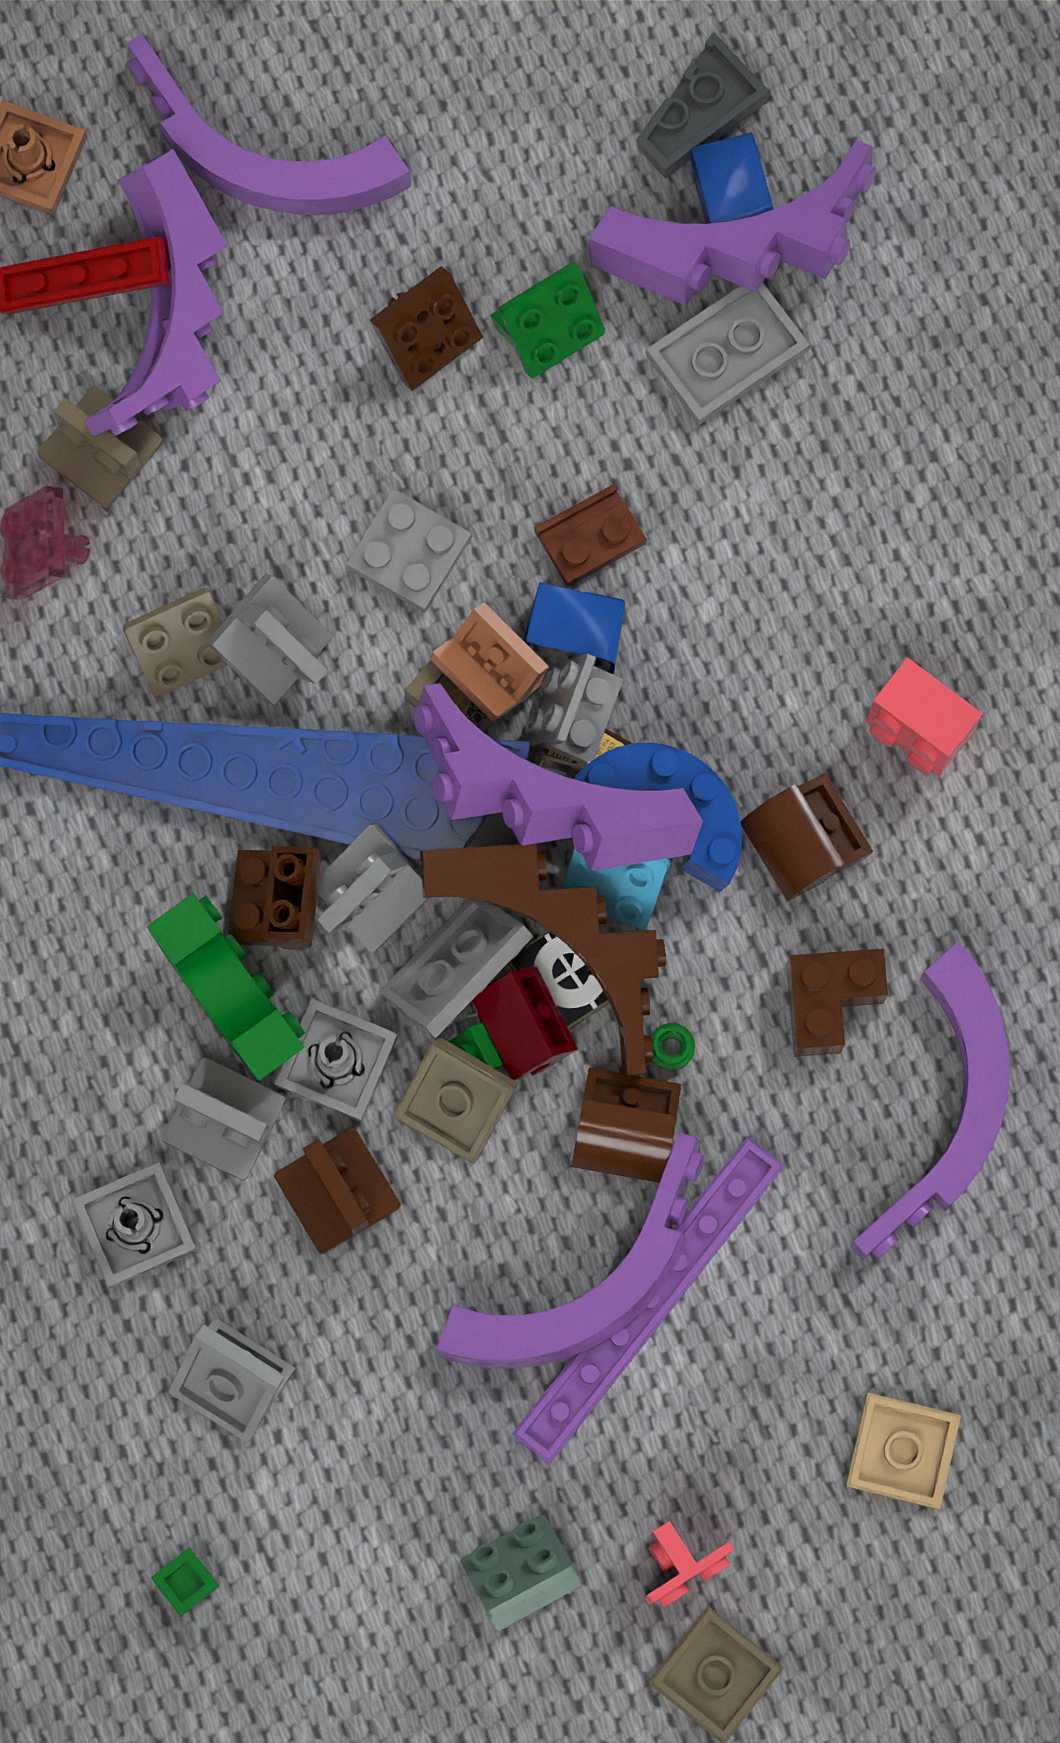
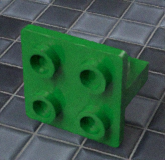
(550, 320)

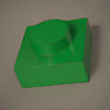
(478, 1044)
(185, 1582)

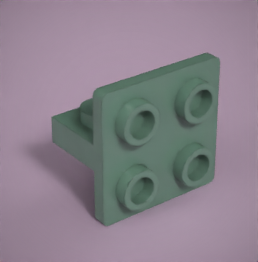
(520, 1572)

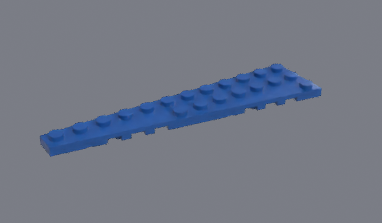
(266, 776)

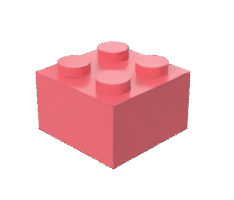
(922, 718)

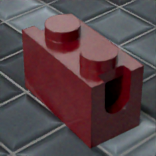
(524, 1023)

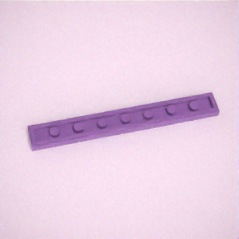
(594, 1371)

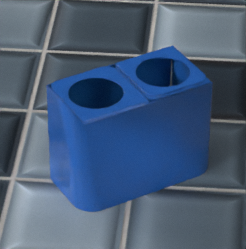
(730, 179)
(576, 622)

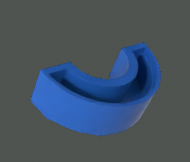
(668, 768)

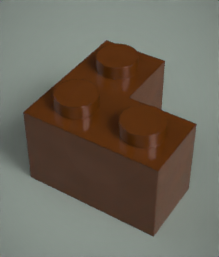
(823, 985)

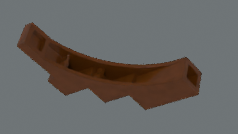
(616, 959)

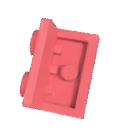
(672, 1553)

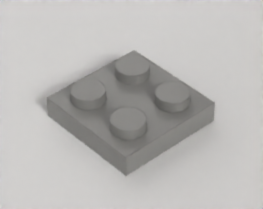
(409, 550)

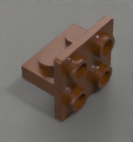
(337, 1190)

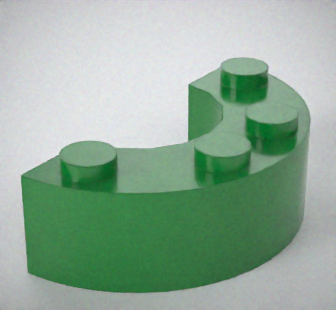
(224, 987)

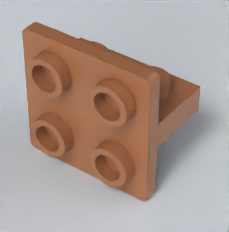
(490, 663)

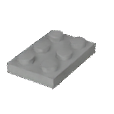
(727, 351)
(455, 965)

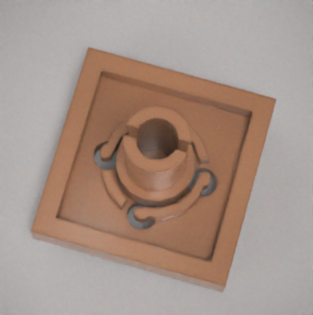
(31, 143)

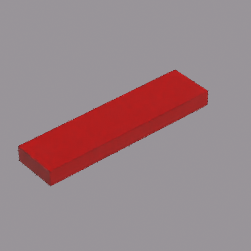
(83, 275)

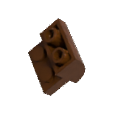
(805, 836)
(275, 897)
(626, 1125)

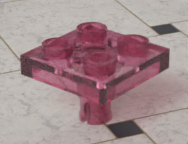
(37, 543)

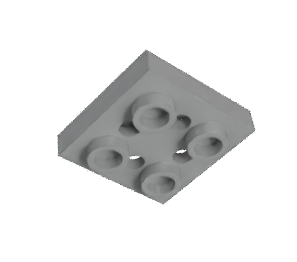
(336, 1059)
(147, 1192)

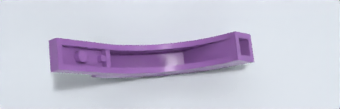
(261, 181)
(985, 1060)
(603, 1311)

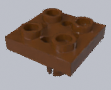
(421, 322)

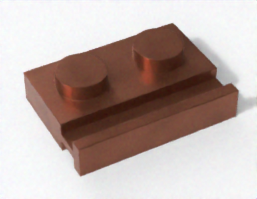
(590, 535)

